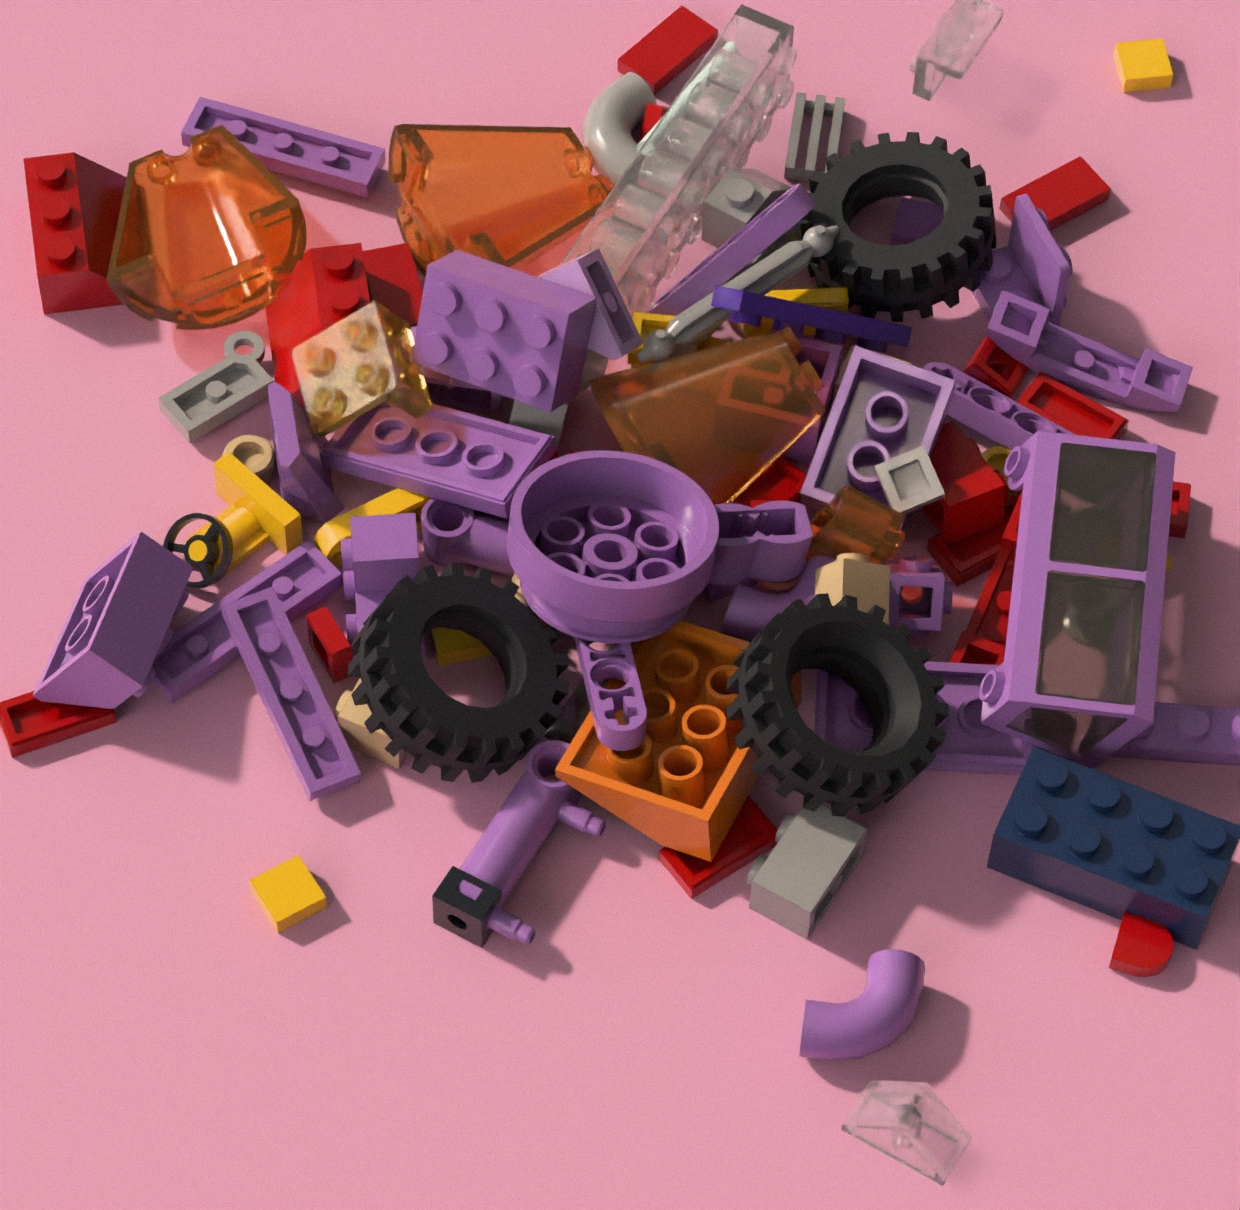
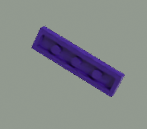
(829, 324)

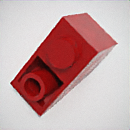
(971, 487)

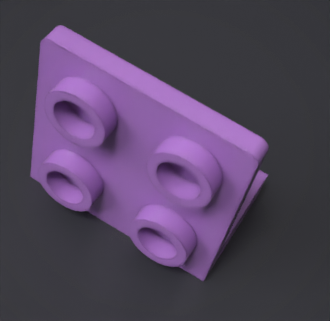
(1028, 266)

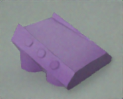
(298, 461)

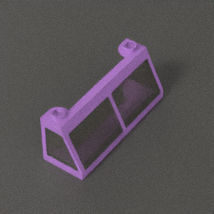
(1083, 595)

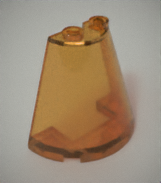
(491, 190)
(204, 235)
(715, 409)

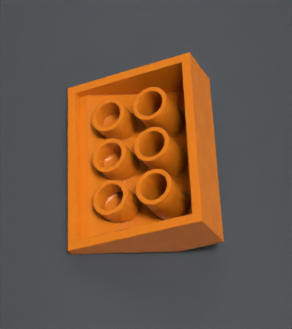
(688, 771)

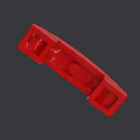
(987, 630)

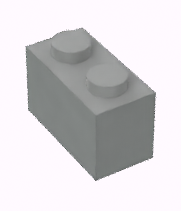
(805, 868)

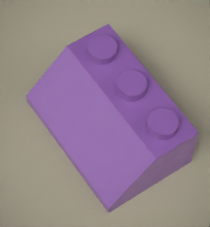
(116, 627)

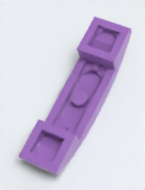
(1084, 364)

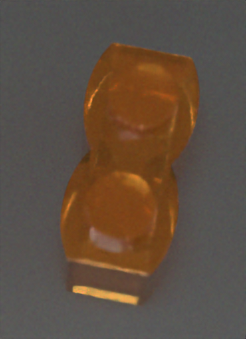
(856, 525)

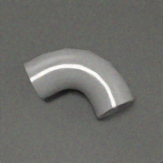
(610, 124)

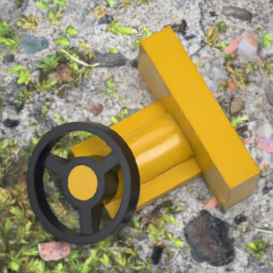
(244, 527)

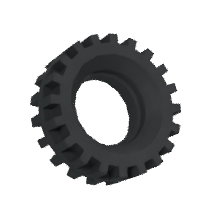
(910, 273)
(872, 662)
(418, 712)

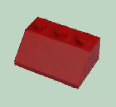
(73, 229)
(321, 292)

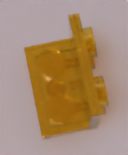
(358, 368)

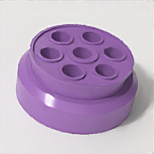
(611, 544)

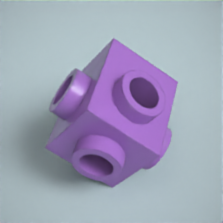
(927, 609)

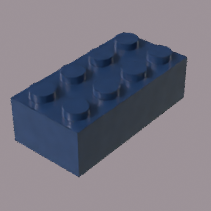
(1114, 846)

